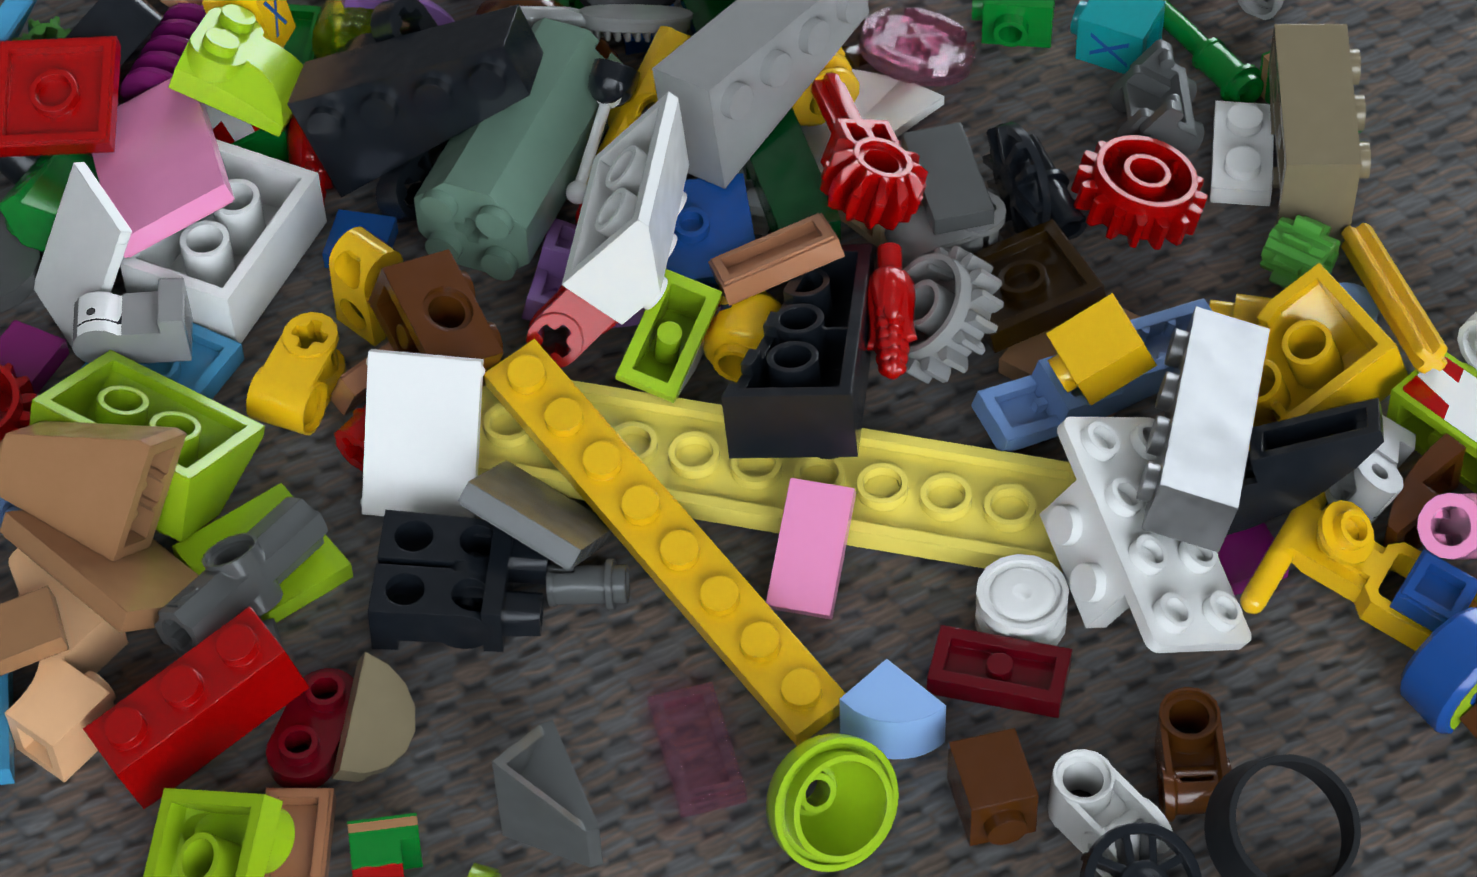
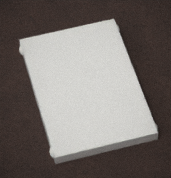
(81, 249)
(420, 432)

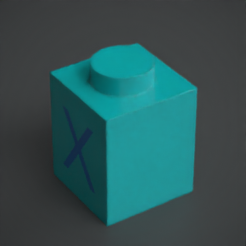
(1116, 31)

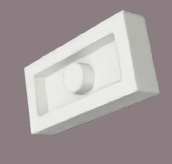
(1241, 154)

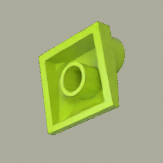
(238, 69)
(219, 835)

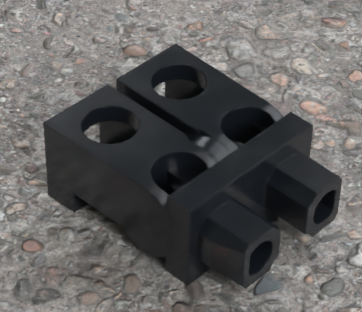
(452, 583)

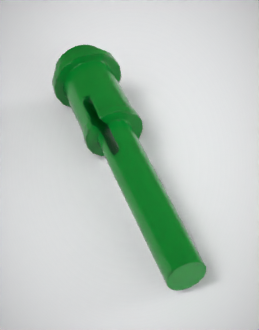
(1235, 79)

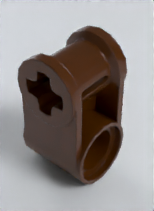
(1188, 763)

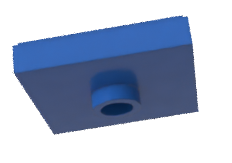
(710, 225)

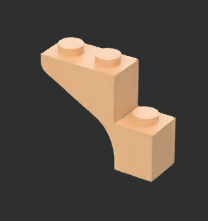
(66, 686)

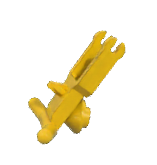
(1339, 552)

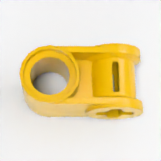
(298, 375)

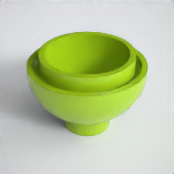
(847, 810)

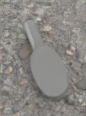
(615, 19)

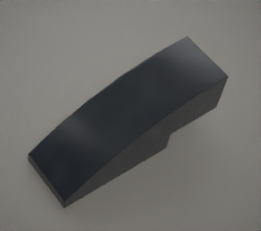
(1303, 458)

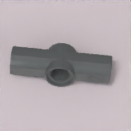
(242, 574)

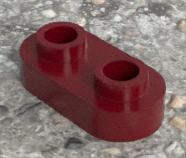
(311, 724)

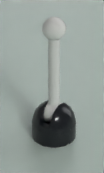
(611, 87)

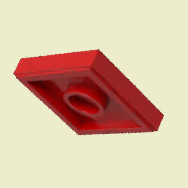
(59, 96)

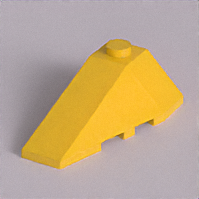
(1322, 351)

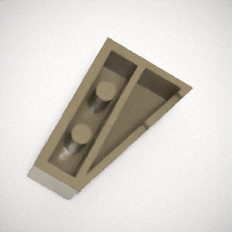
(1317, 123)

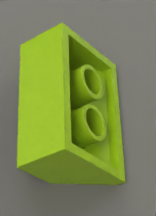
(128, 393)

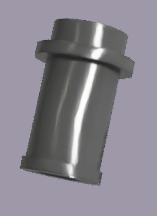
(588, 584)

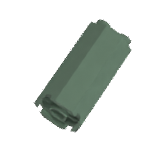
(510, 173)

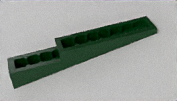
(783, 165)

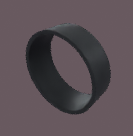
(1220, 814)

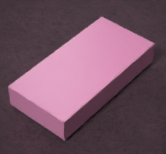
(811, 548)

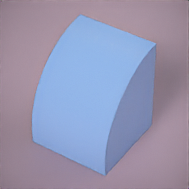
(893, 713)

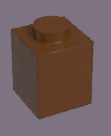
(992, 787)

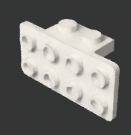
(1114, 564)

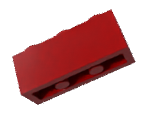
(196, 707)

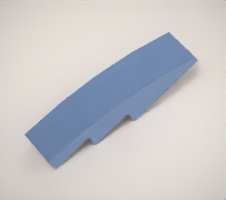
(1035, 405)

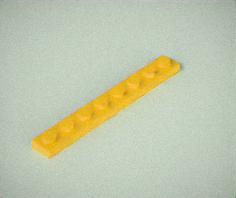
(667, 542)

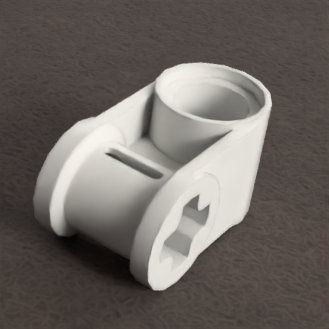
(1112, 803)

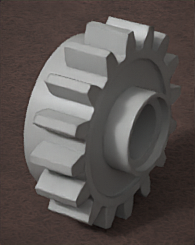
(950, 311)

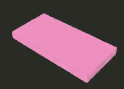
(163, 166)

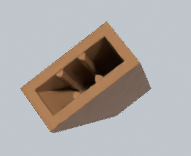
(92, 480)

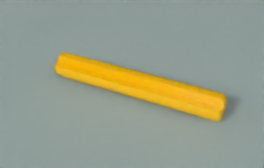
(1394, 298)

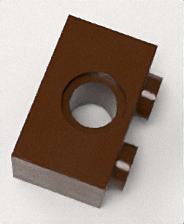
(428, 291)

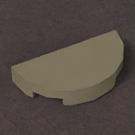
(376, 722)

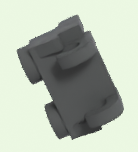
(1158, 100)

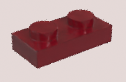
(999, 671)

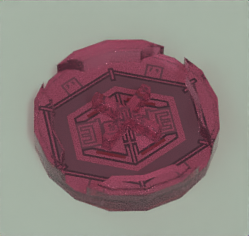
(917, 47)

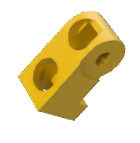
(353, 273)

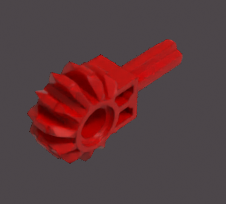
(864, 162)

